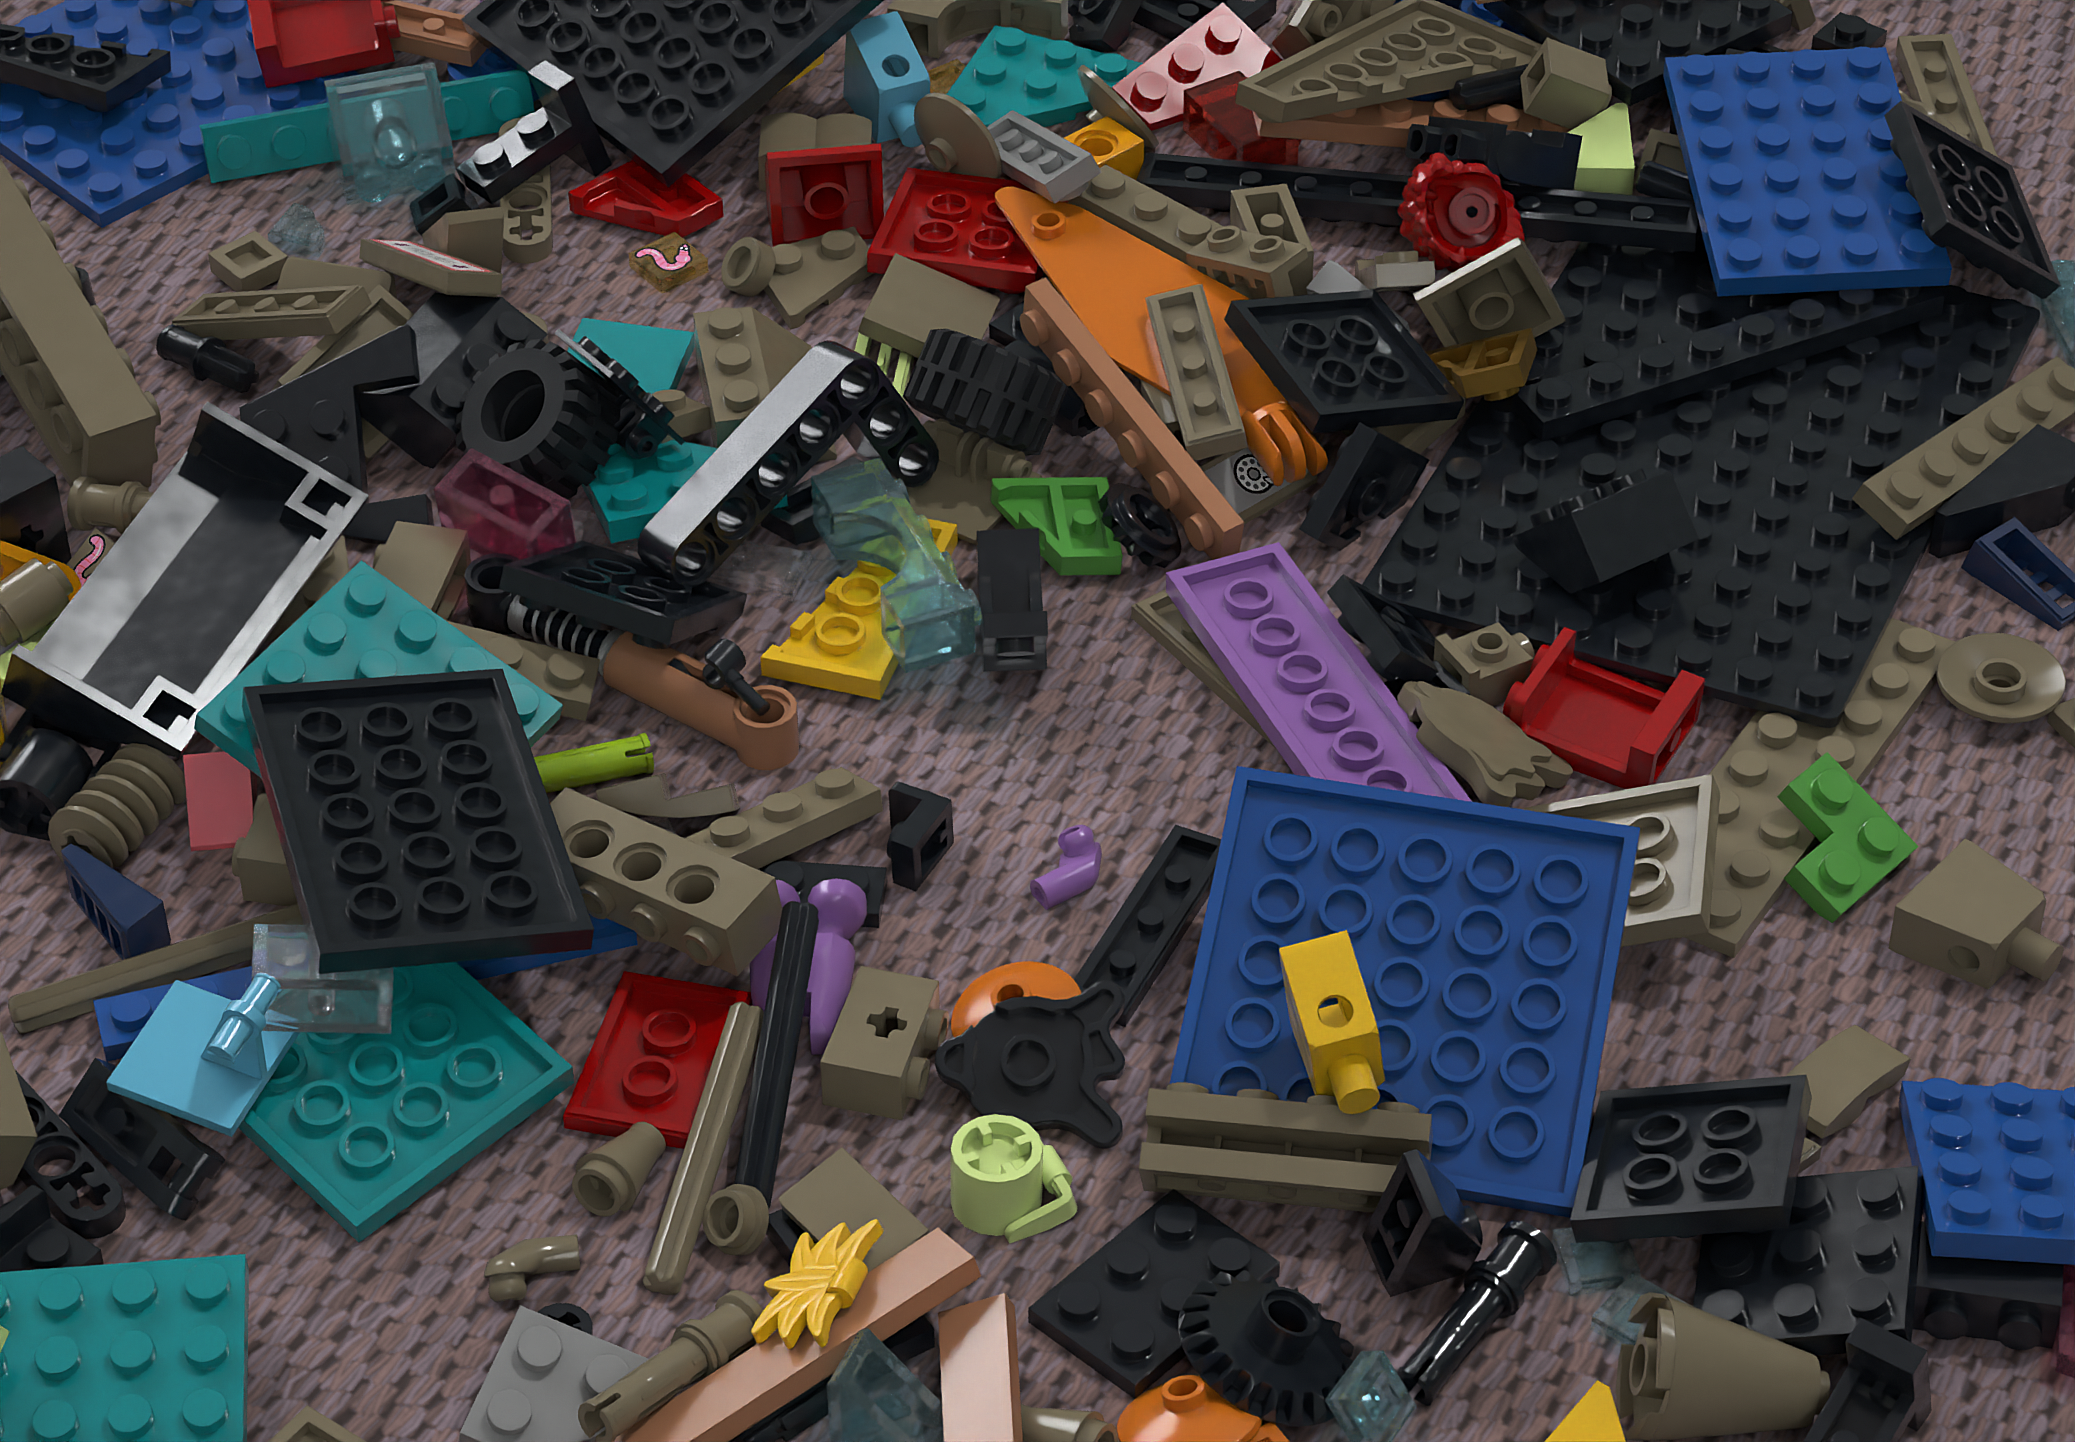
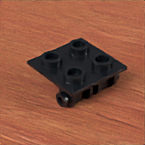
(641, 414)

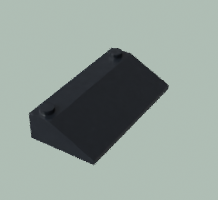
(186, 590)

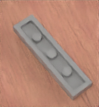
(1042, 158)

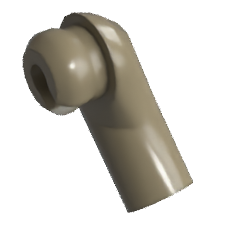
(529, 1257)

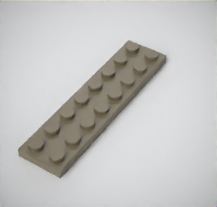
(1755, 830)

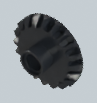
(1264, 1348)

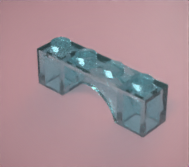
(870, 519)

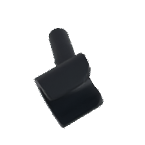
(723, 668)

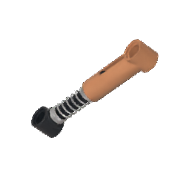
(652, 676)

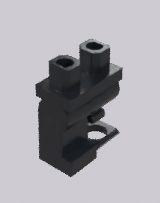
(1517, 157)

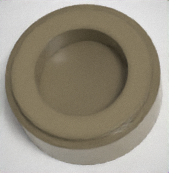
(748, 266)

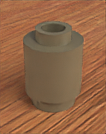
(31, 600)

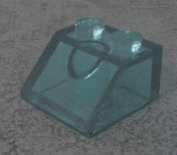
(389, 133)

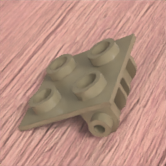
(963, 479)

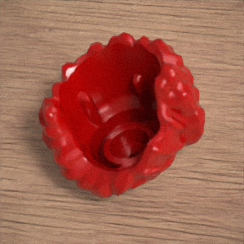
(1437, 215)

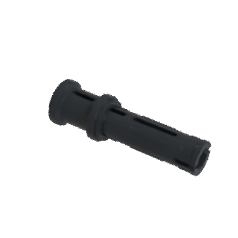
(1491, 1291)

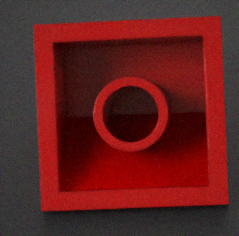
(824, 191)

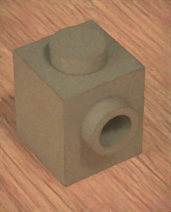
(1565, 85)

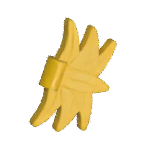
(818, 1284)

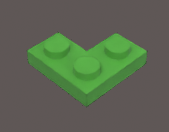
(1855, 836)

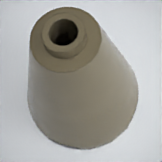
(1711, 1376)

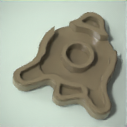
(1481, 744)

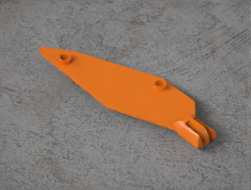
(1105, 283)

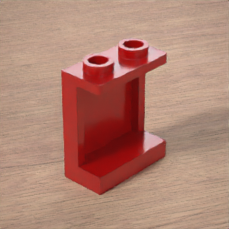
(320, 37)
(1603, 719)

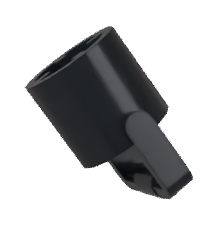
(43, 771)

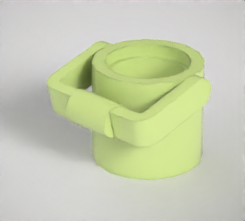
(1000, 1177)

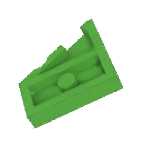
(1067, 520)

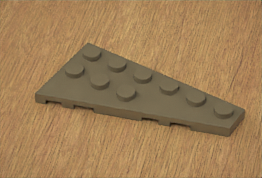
(1382, 59)

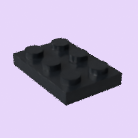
(1128, 1296)

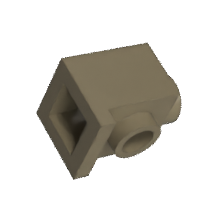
(1486, 661)

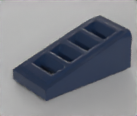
(1992, 565)
(118, 908)

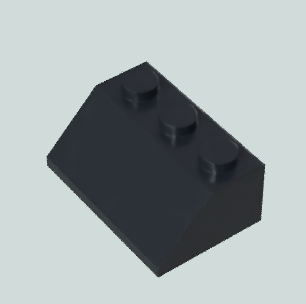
(453, 342)

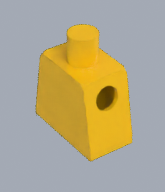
(1339, 1040)

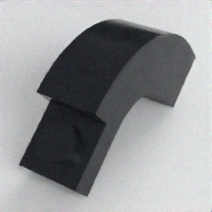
(1011, 600)

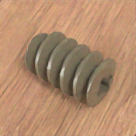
(119, 805)

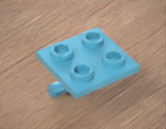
(204, 1055)

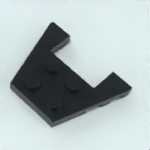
(323, 423)

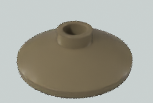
(1109, 103)
(955, 137)
(2001, 678)

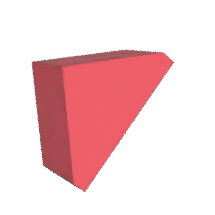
(218, 799)

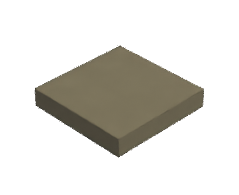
(921, 299)

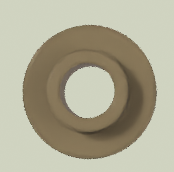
(736, 1219)

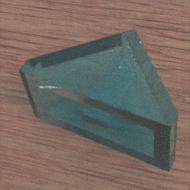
(880, 1398)

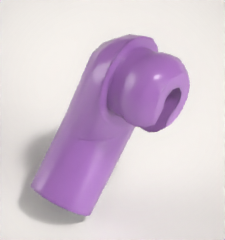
(1077, 868)

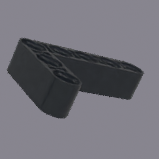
(774, 447)

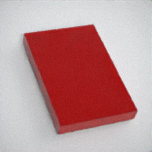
(651, 1057)

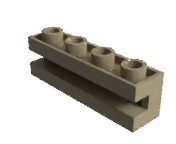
(1276, 1148)

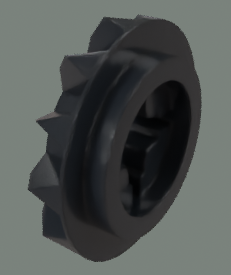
(1140, 524)

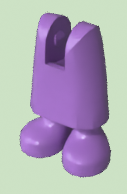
(840, 915)

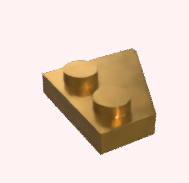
(1488, 365)

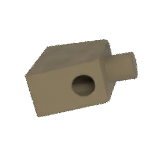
(1975, 920)

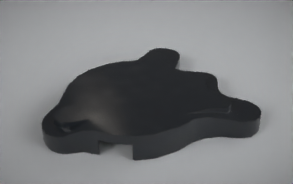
(1043, 1062)

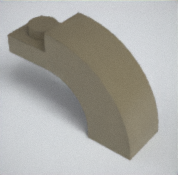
(941, 22)

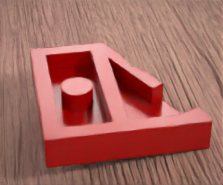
(642, 202)

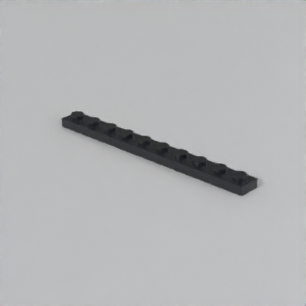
(1375, 198)

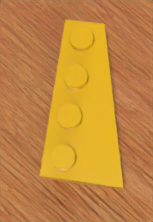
(842, 639)

